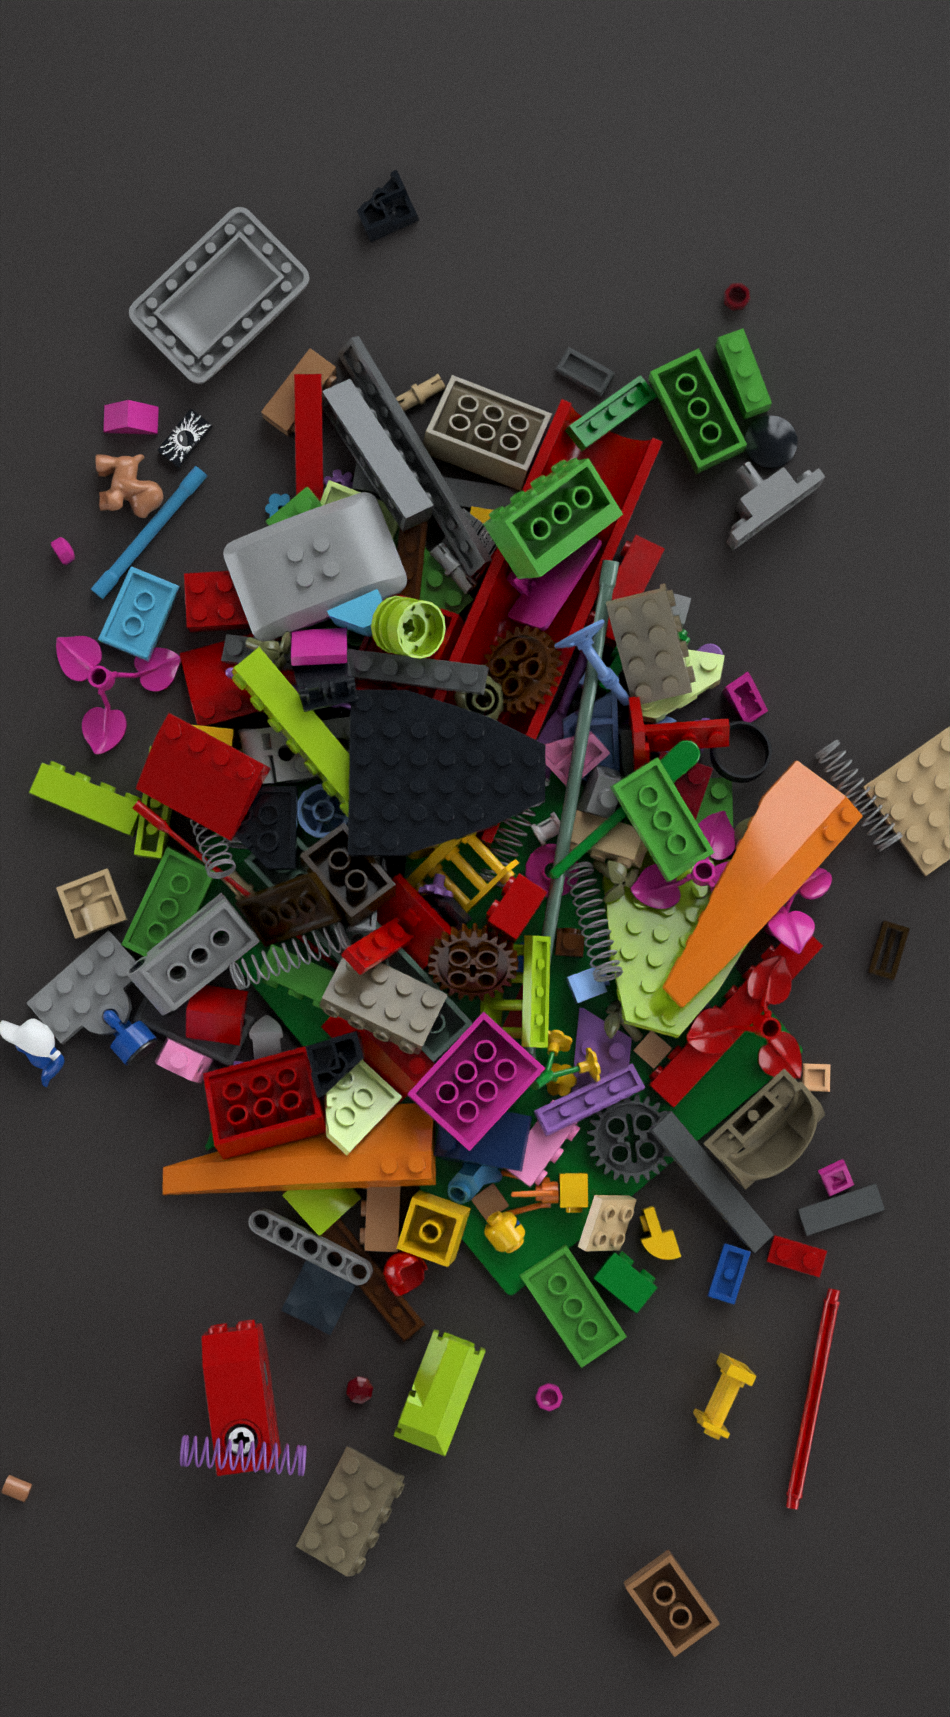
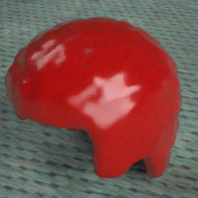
(404, 1272)

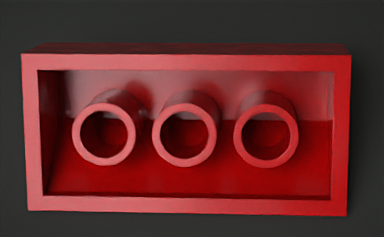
(393, 1065)

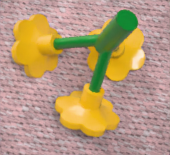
(561, 1078)

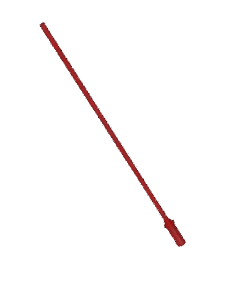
(162, 825)

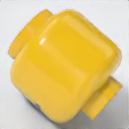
(504, 1231)

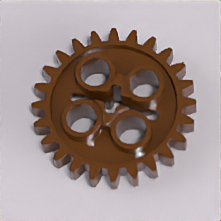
(515, 669)
(473, 962)

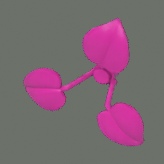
(79, 661)
(657, 893)
(796, 927)

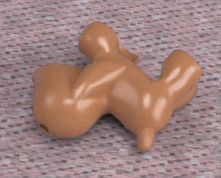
(142, 495)

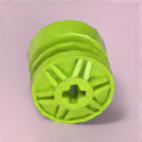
(408, 627)

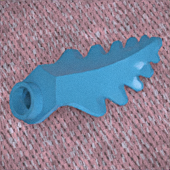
(470, 1181)

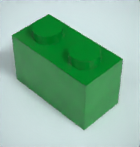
(625, 1281)

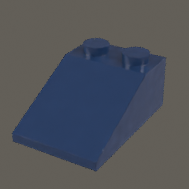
(499, 1148)

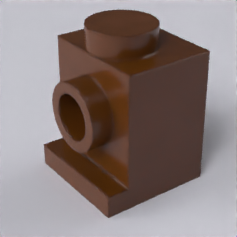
(569, 942)

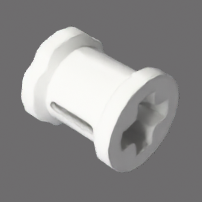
(546, 829)

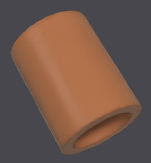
(16, 1488)

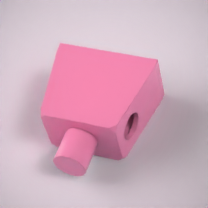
(183, 1060)

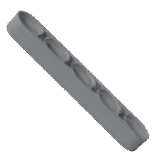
(324, 1245)

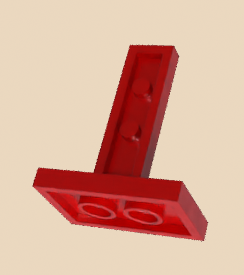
(666, 735)
(405, 923)

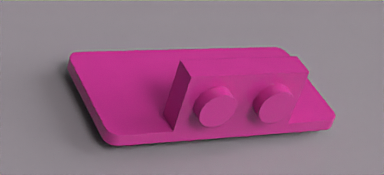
(544, 596)

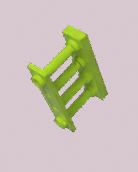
(535, 994)

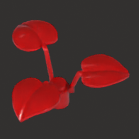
(767, 982)

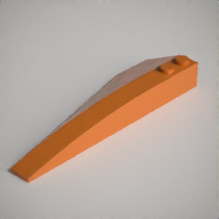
(784, 844)
(390, 1155)

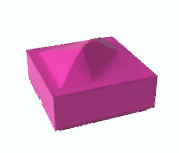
(836, 1177)

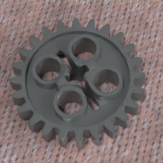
(606, 1141)

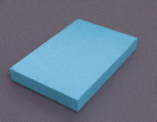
(139, 613)

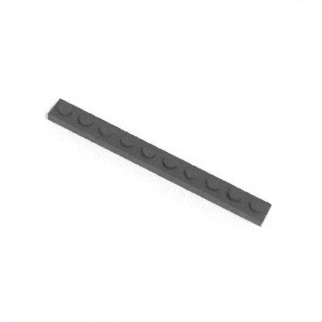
(404, 437)
(389, 668)

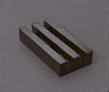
(881, 972)

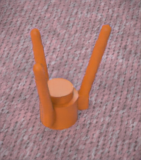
(546, 1192)

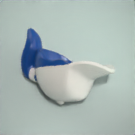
(37, 1044)

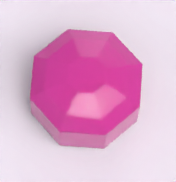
(63, 550)
(548, 1397)

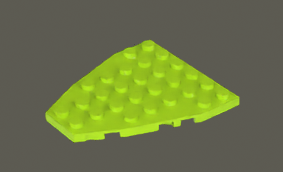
(647, 949)

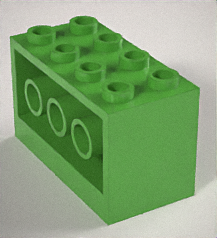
(552, 518)

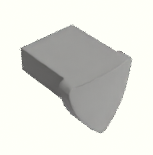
(266, 1037)

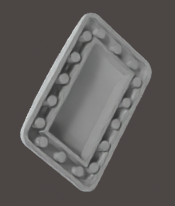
(219, 295)
(313, 564)

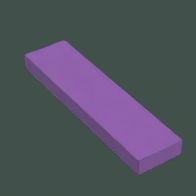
(589, 1100)

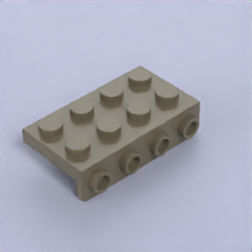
(651, 645)
(384, 1003)
(351, 1512)

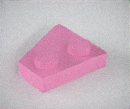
(559, 755)

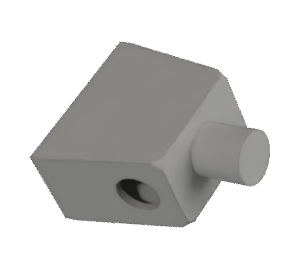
(597, 795)

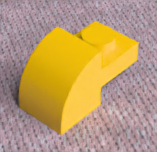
(659, 1243)

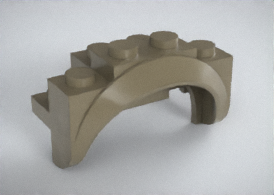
(767, 1132)

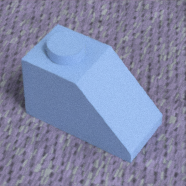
(584, 986)

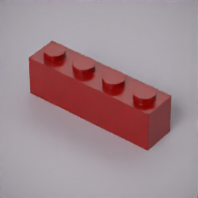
(633, 575)

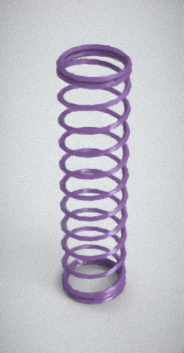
(300, 1452)

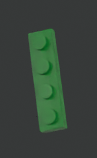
(610, 413)

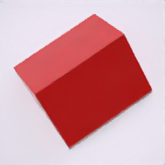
(216, 1015)

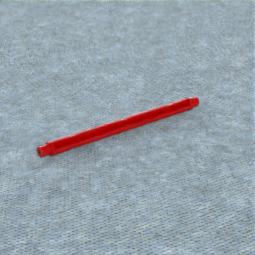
(812, 1398)

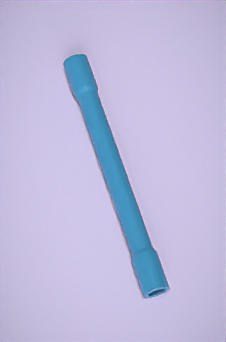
(185, 489)

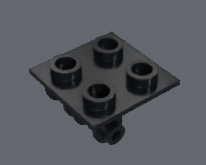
(324, 685)

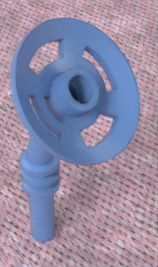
(584, 642)

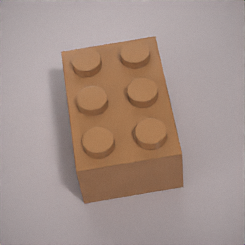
(671, 1603)

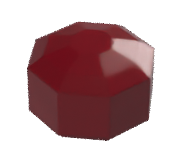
(736, 296)
(359, 1389)

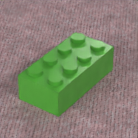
(697, 411)

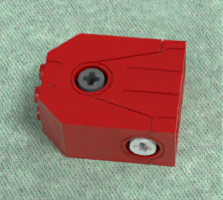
(239, 1392)

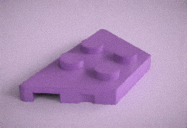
(610, 1053)

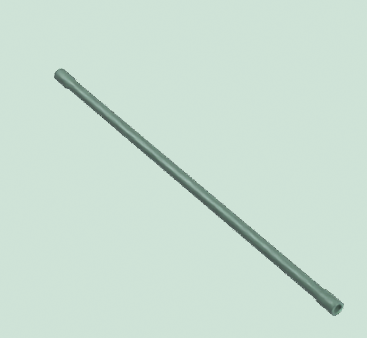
(607, 584)

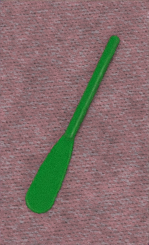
(676, 763)

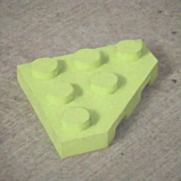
(707, 673)
(357, 1106)

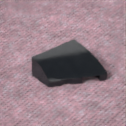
(387, 209)
(334, 1059)

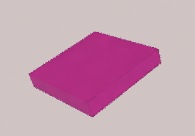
(319, 646)

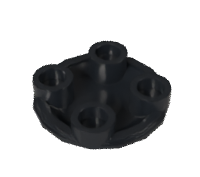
(771, 442)

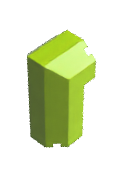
(441, 1392)

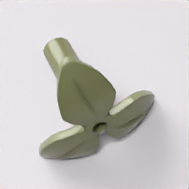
(273, 649)
(618, 875)
(614, 1020)

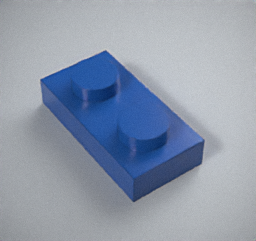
(728, 1273)

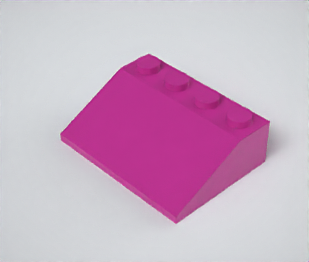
(476, 1081)

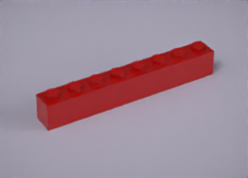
(689, 1064)

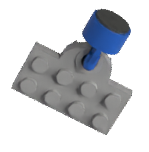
(94, 997)

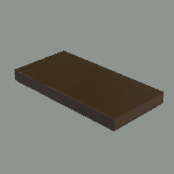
(290, 909)

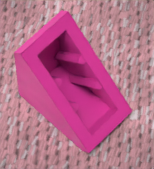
(131, 418)
(745, 698)

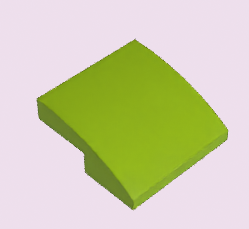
(322, 1206)

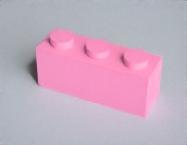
(541, 1151)

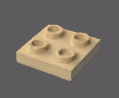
(91, 903)
(607, 1223)

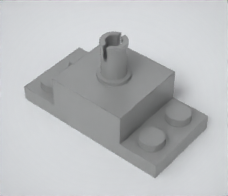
(768, 499)

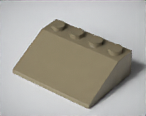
(486, 432)

